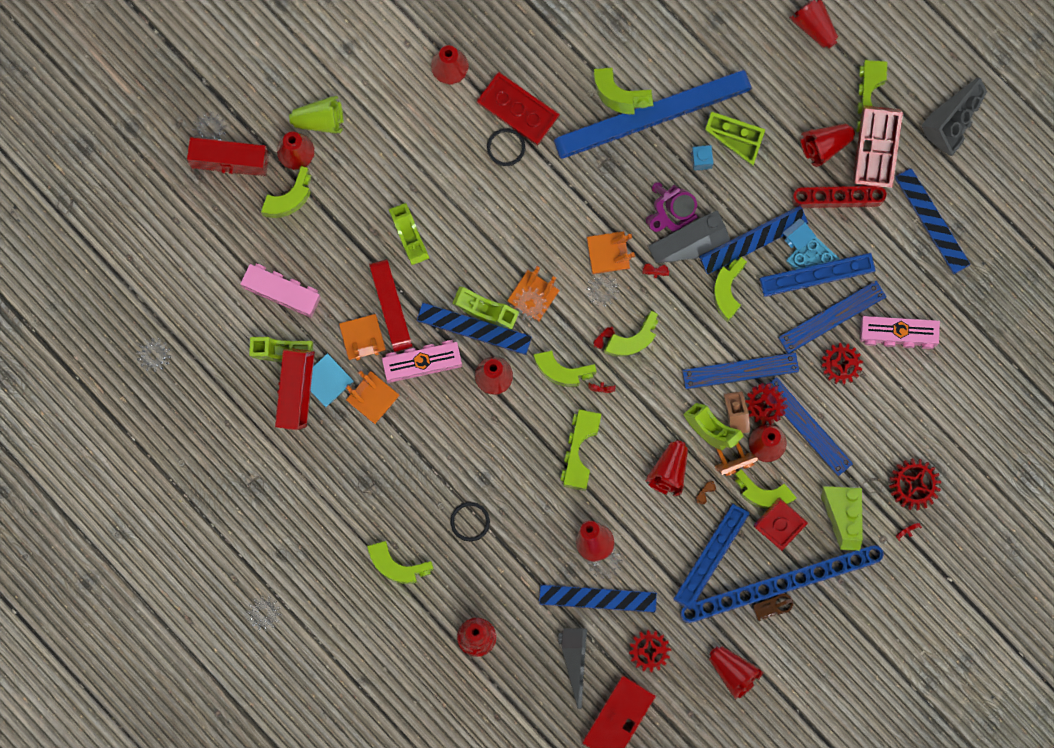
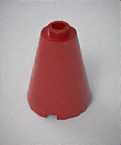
(816, 23)
(449, 65)
(826, 142)
(295, 150)
(497, 381)
(766, 449)
(670, 470)
(594, 541)
(734, 671)

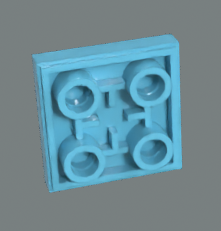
(811, 254)
(328, 380)

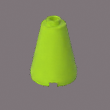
(319, 116)

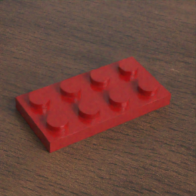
(518, 108)

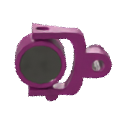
(678, 203)

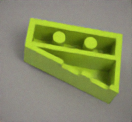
(736, 135)
(845, 513)

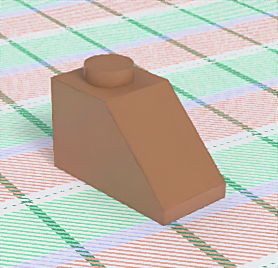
(737, 411)

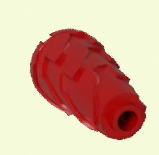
(476, 645)

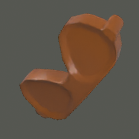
(701, 497)

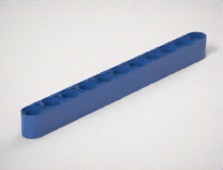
(660, 112)
(789, 578)

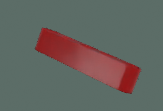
(847, 192)
(390, 305)

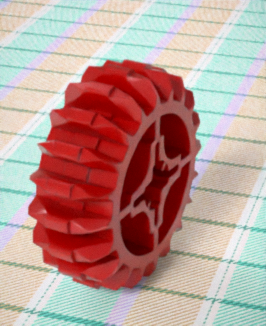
(922, 487)

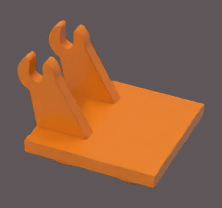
(609, 252)
(532, 280)
(362, 337)
(372, 397)
(729, 468)

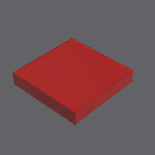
(780, 524)

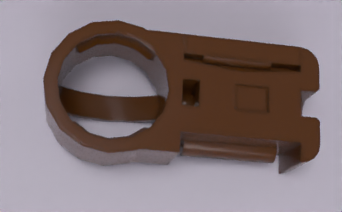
(770, 608)

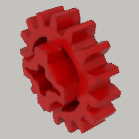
(842, 372)
(773, 399)
(658, 651)

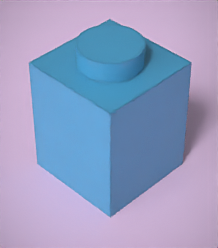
(702, 157)
(798, 234)

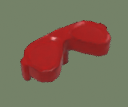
(650, 270)
(598, 342)
(609, 389)
(908, 530)

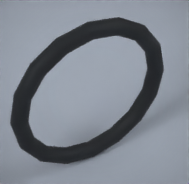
(506, 163)
(467, 538)

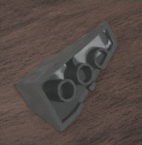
(949, 121)
(691, 240)
(574, 649)

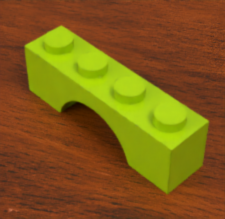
(873, 75)
(586, 426)

